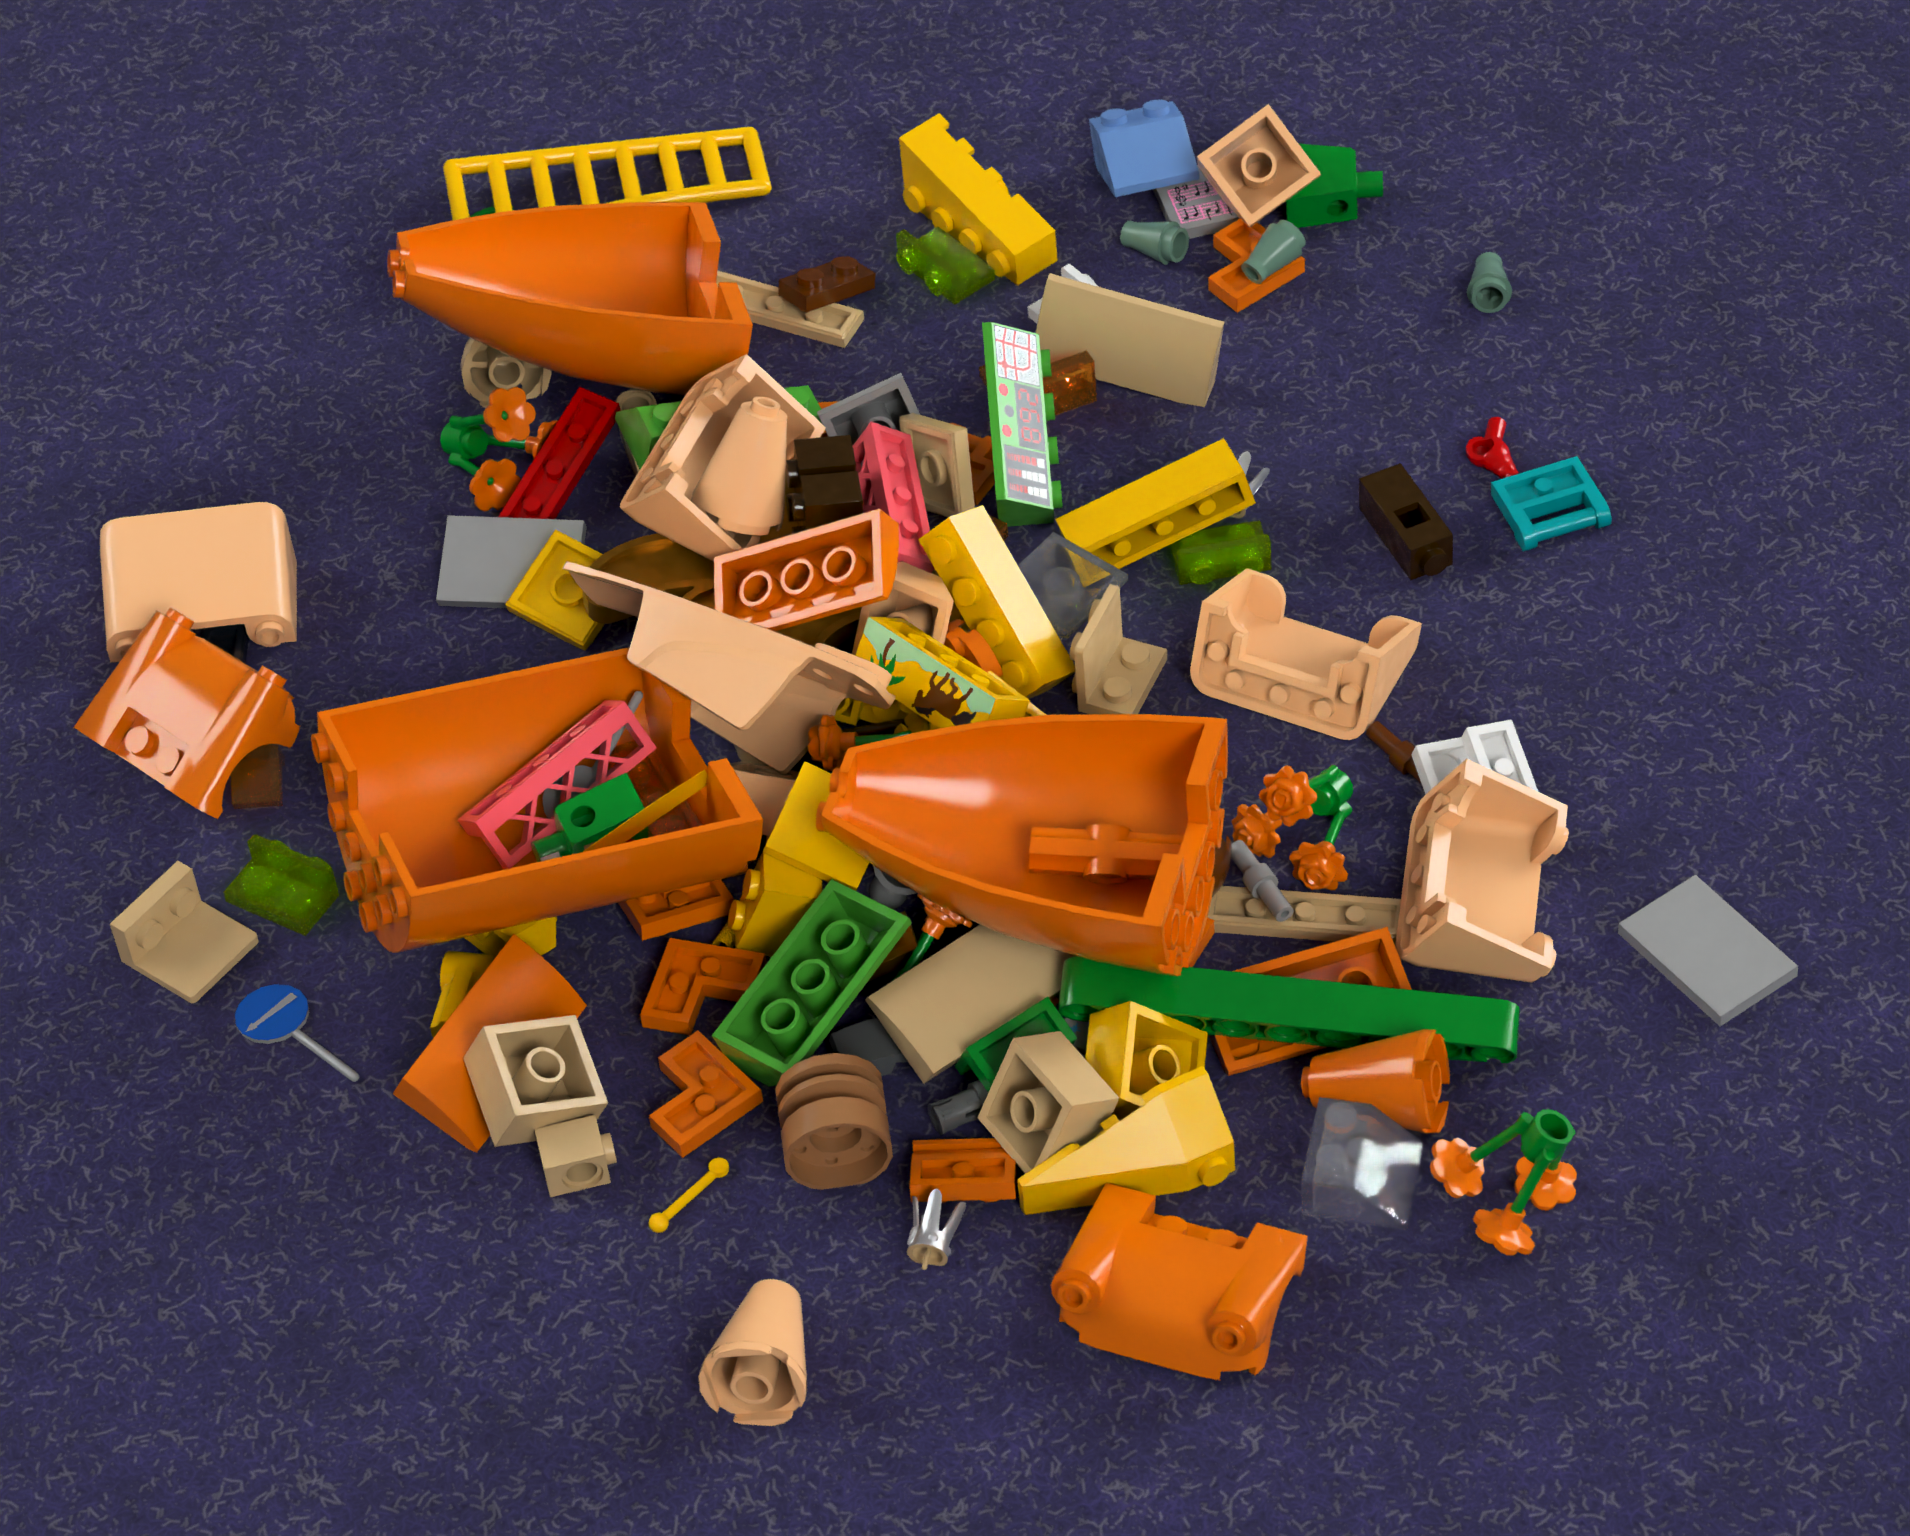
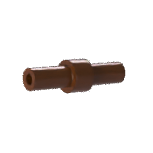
(1398, 751)

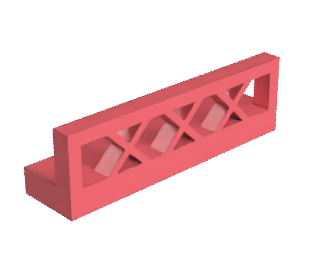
(893, 484)
(546, 768)

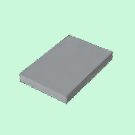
(491, 555)
(1707, 950)

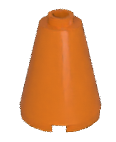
(1393, 1074)

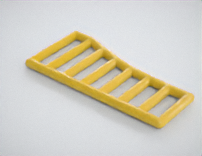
(623, 152)

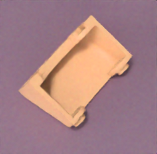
(671, 472)
(206, 564)
(1293, 669)
(1477, 876)

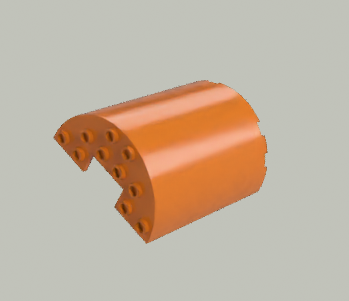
(422, 759)

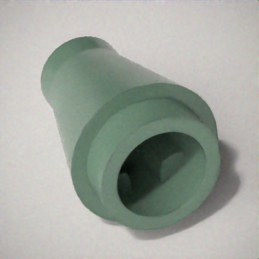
(1157, 240)
(1276, 249)
(1489, 286)

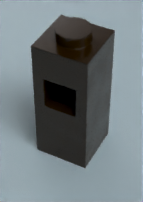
(1406, 522)

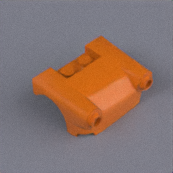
(188, 711)
(1174, 1287)

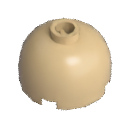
(488, 369)

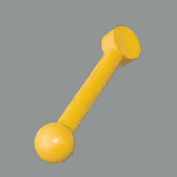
(717, 1167)

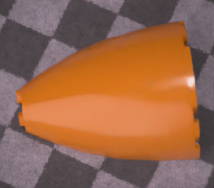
(583, 290)
(958, 810)

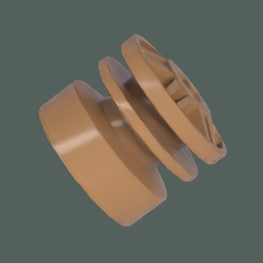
(833, 1121)

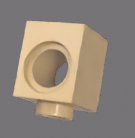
(575, 1155)

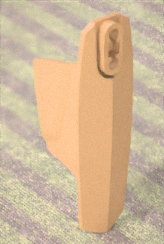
(740, 677)

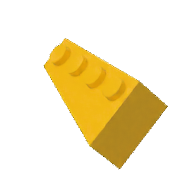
(973, 203)

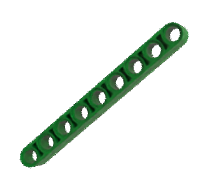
(1295, 1008)

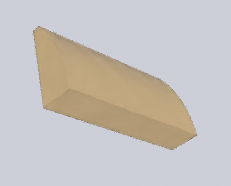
(1131, 339)
(964, 996)

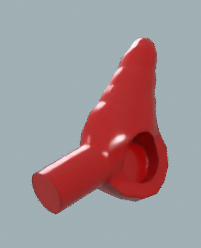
(1491, 450)

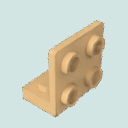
(1112, 670)
(179, 937)

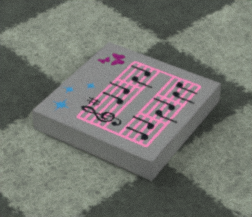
(1195, 207)

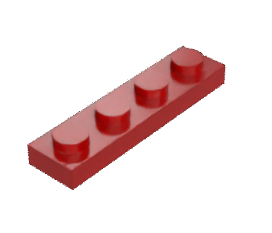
(563, 457)

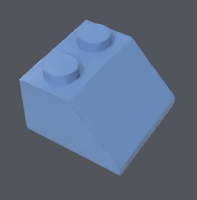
(1143, 148)

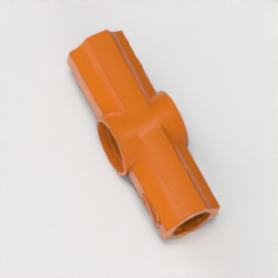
(1099, 852)

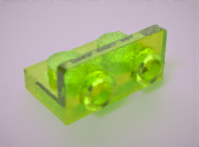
(943, 264)
(1221, 553)
(283, 885)

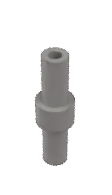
(1261, 881)

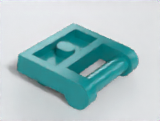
(1546, 492)

